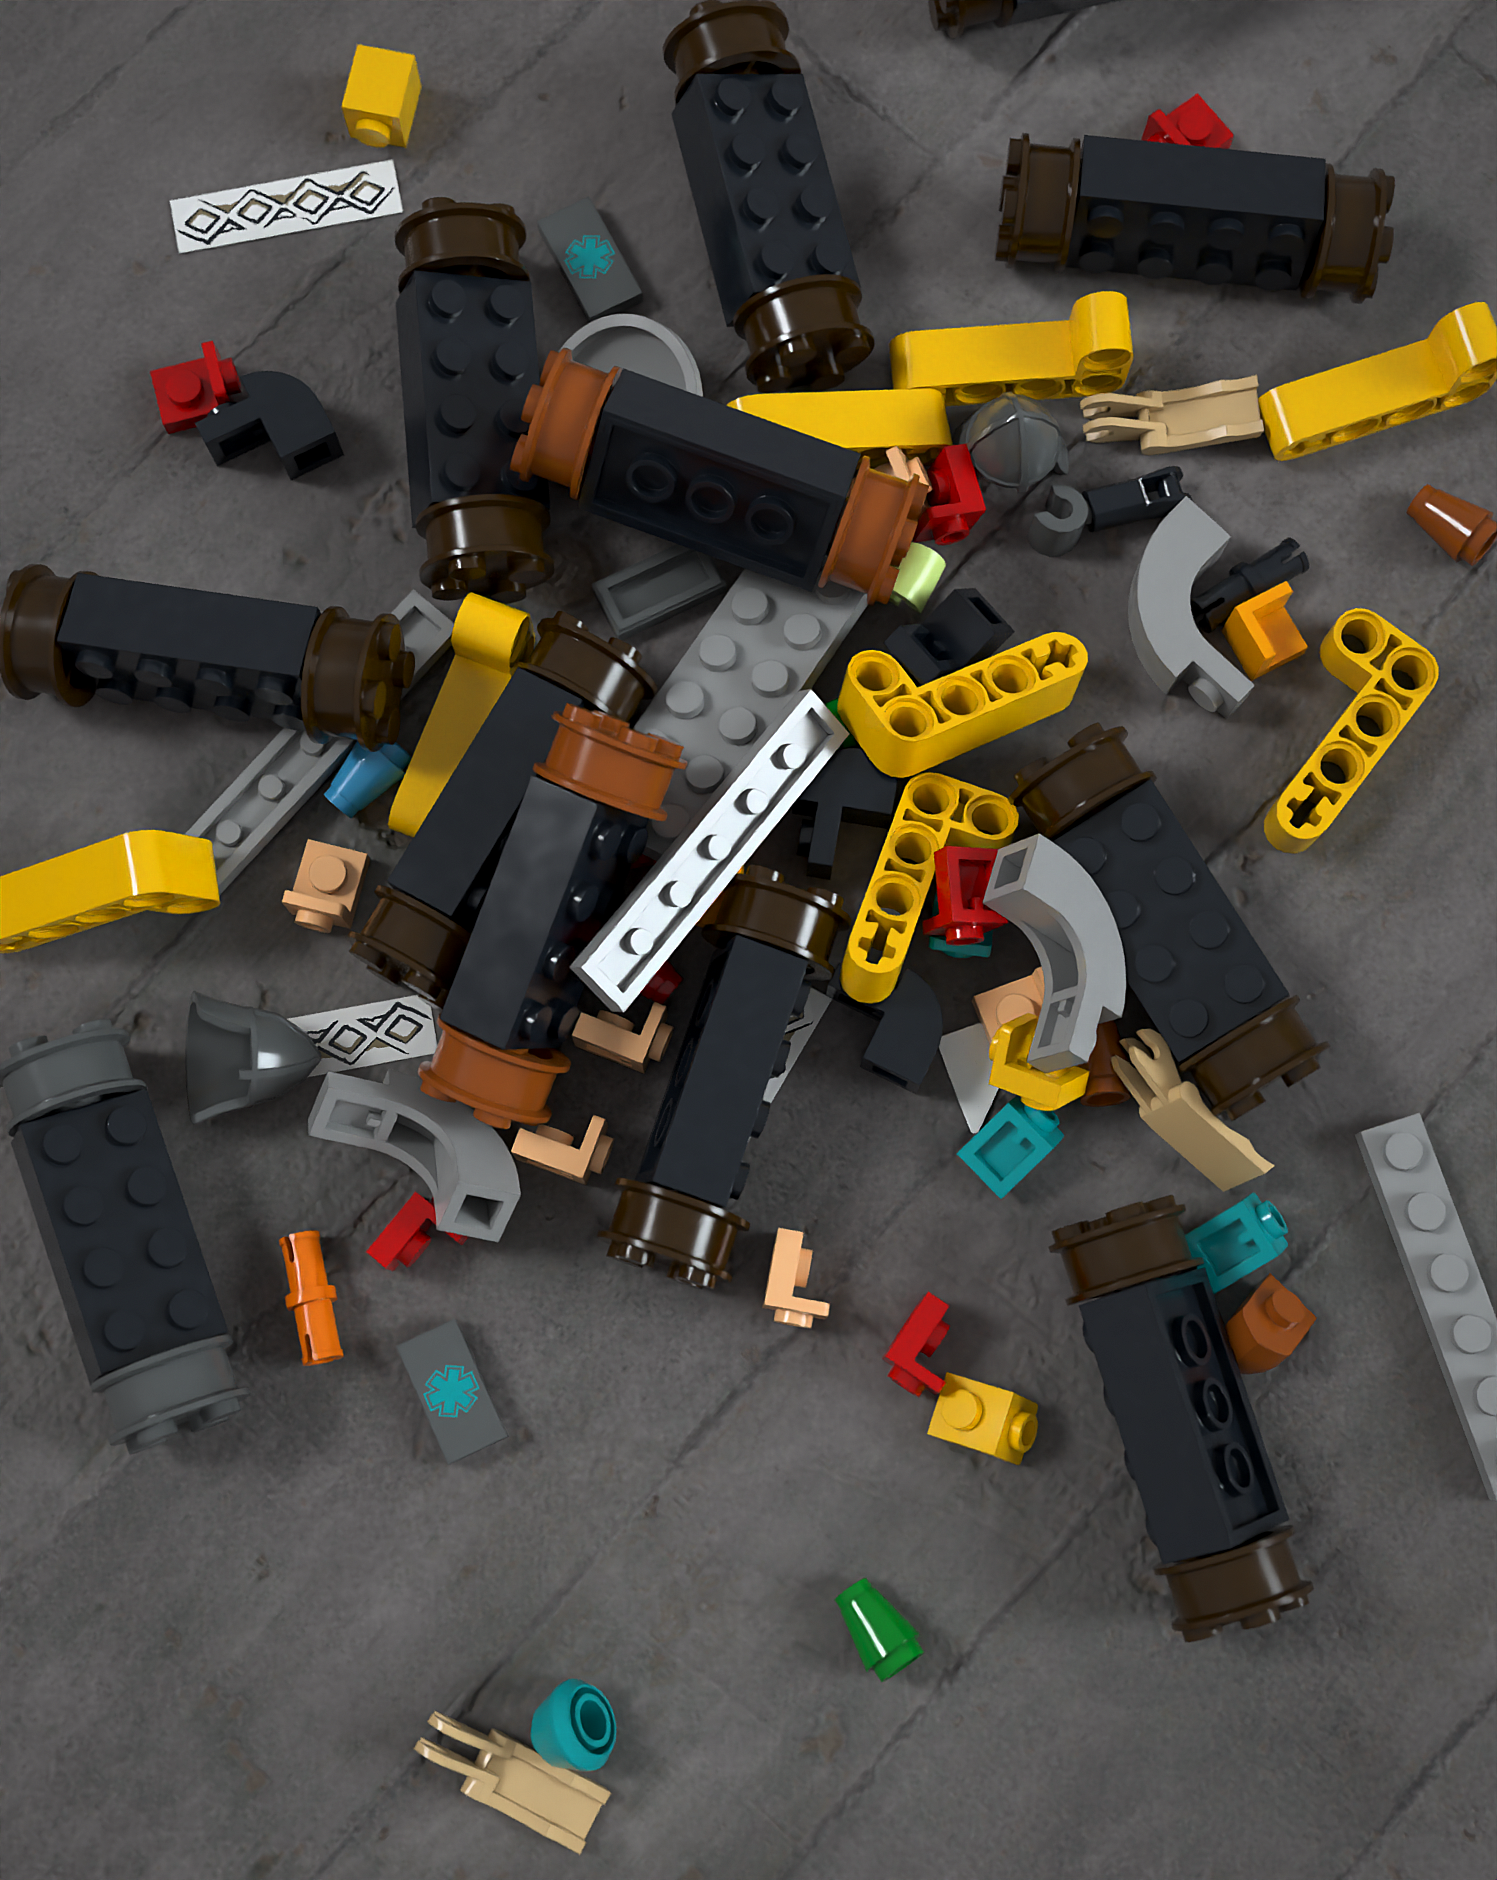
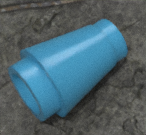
(366, 777)

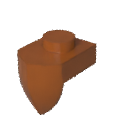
(1267, 1326)

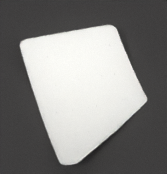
(969, 1070)

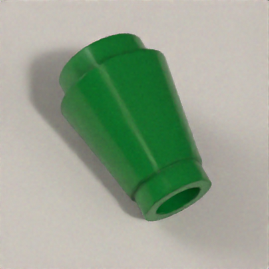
(878, 1630)

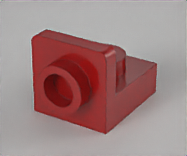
(1188, 124)
(194, 388)
(954, 498)
(961, 887)
(405, 1235)
(922, 1334)

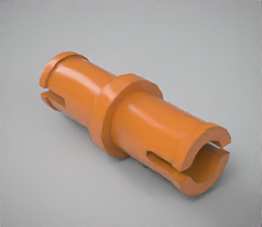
(311, 1298)

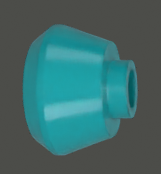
(574, 1727)

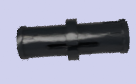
(1247, 582)

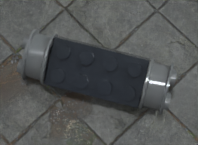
(118, 1235)

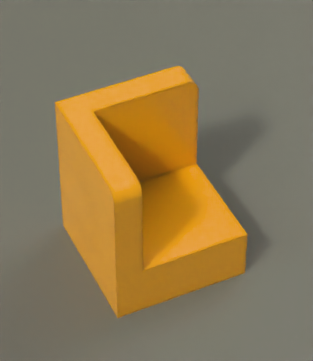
(1264, 632)

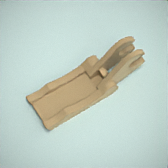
(1176, 418)
(1181, 1117)
(520, 1782)

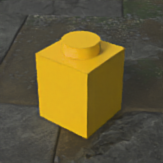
(381, 96)

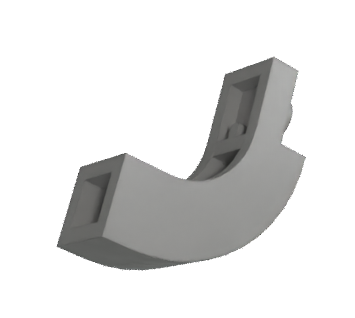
(1162, 616)
(1075, 940)
(440, 1140)

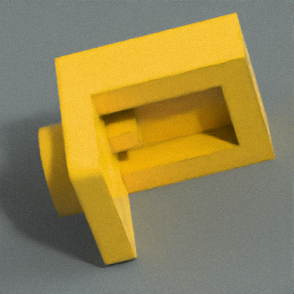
(1012, 1073)
(984, 1419)

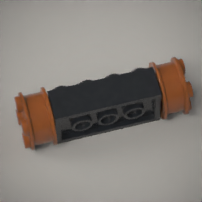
(717, 478)
(542, 909)

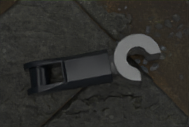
(1102, 508)

